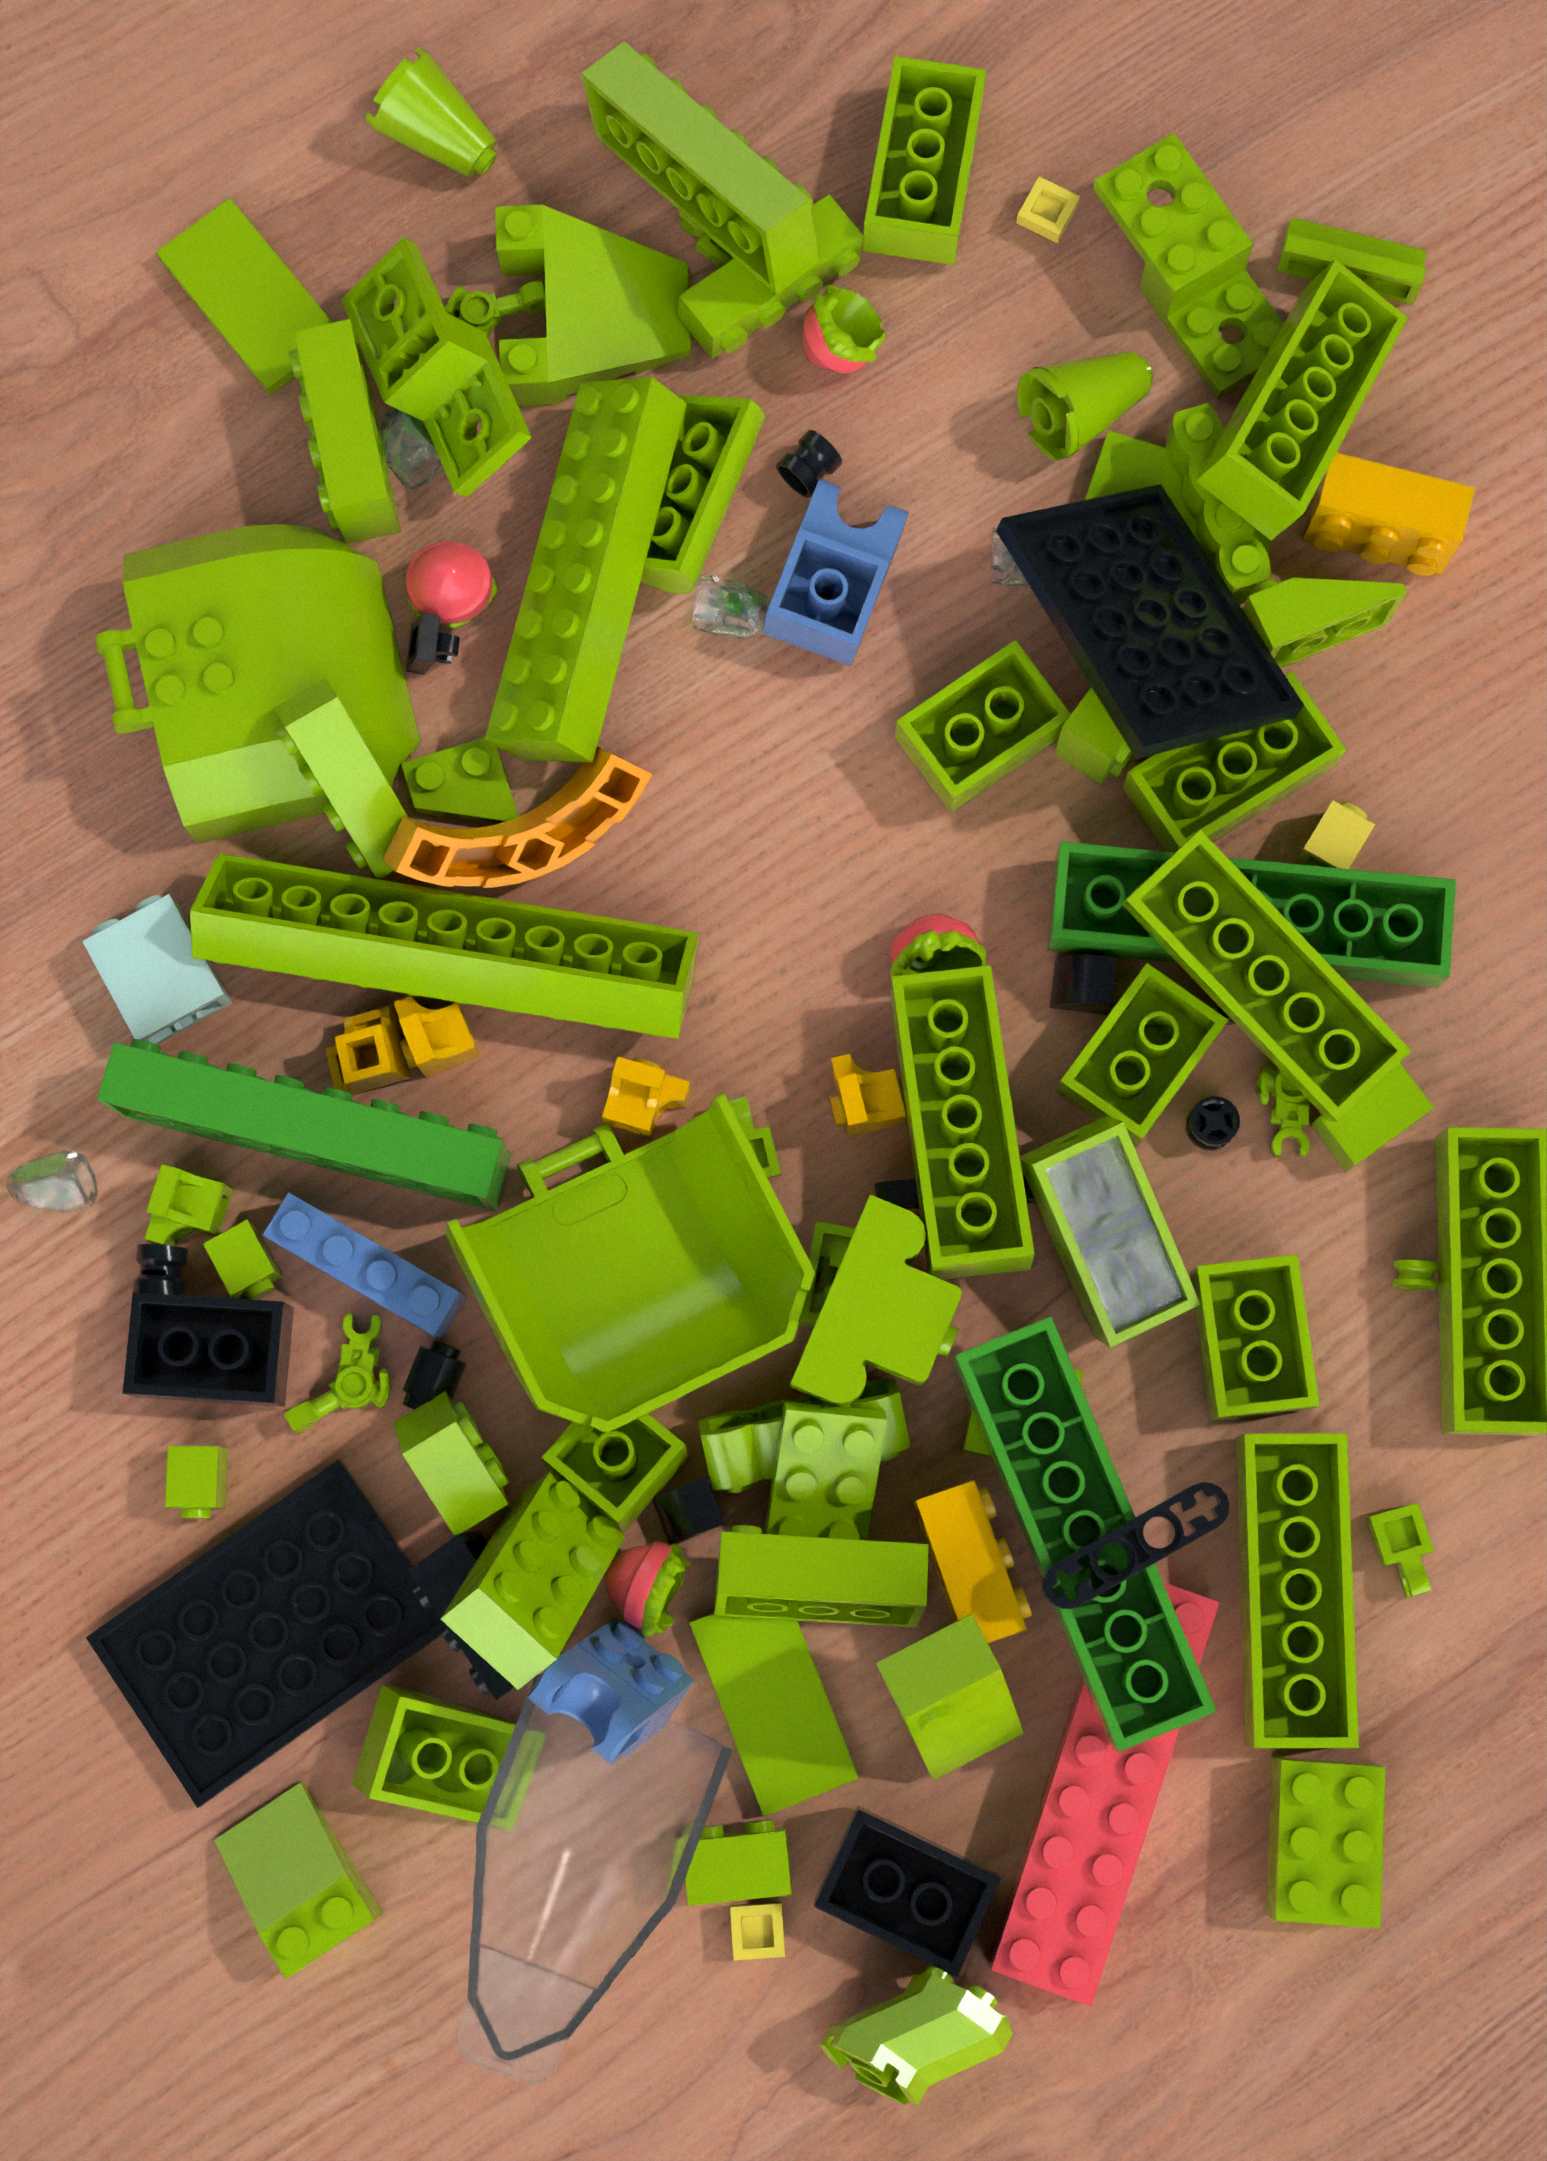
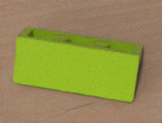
(1385, 266)

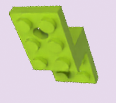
(1192, 262)
(435, 368)

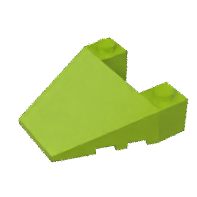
(604, 299)

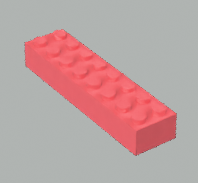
(1087, 1841)

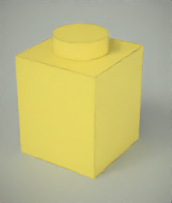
(1337, 837)

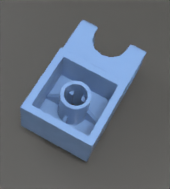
(835, 563)
(614, 1688)

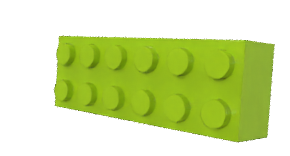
(702, 167)
(1302, 400)
(1266, 977)
(961, 1123)
(1492, 1280)
(1296, 1591)

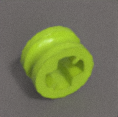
(1415, 1275)

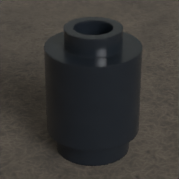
(432, 1373)

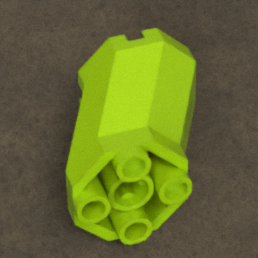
(919, 2036)

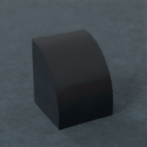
(1084, 983)
(688, 1511)

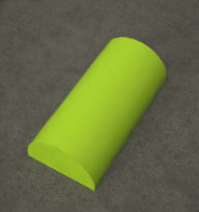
(701, 482)

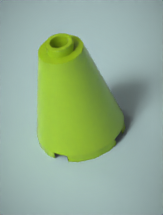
(432, 117)
(1080, 399)

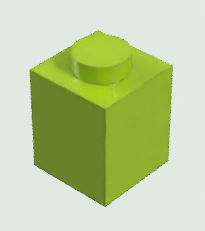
(244, 1262)
(196, 1480)

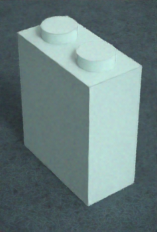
(152, 970)

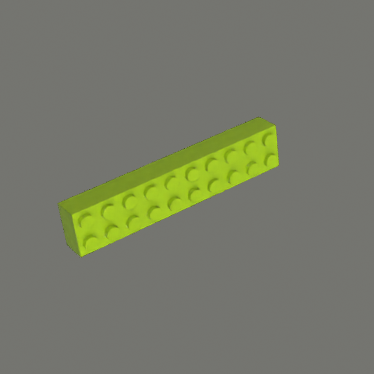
(444, 945)

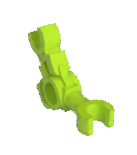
(487, 310)
(1289, 1109)
(354, 1383)

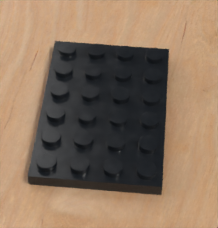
(1149, 620)
(267, 1633)

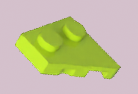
(461, 783)

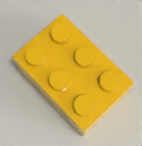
(1388, 515)
(971, 1560)

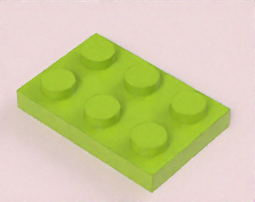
(825, 1471)

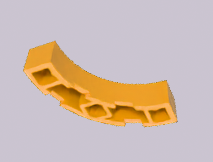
(528, 844)

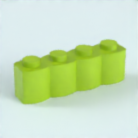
(1219, 530)
(744, 1443)

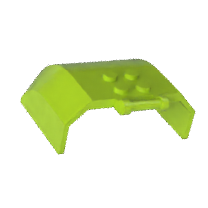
(232, 633)
(638, 1271)

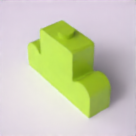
(878, 1311)

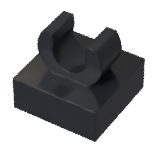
(428, 645)

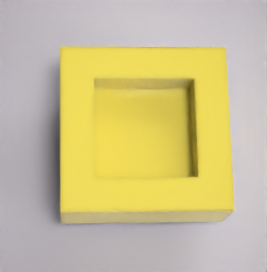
(1048, 209)
(757, 1931)

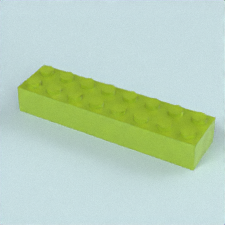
(586, 571)

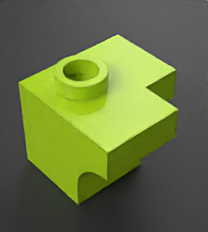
(185, 1205)

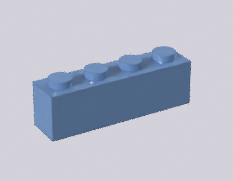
(364, 1266)

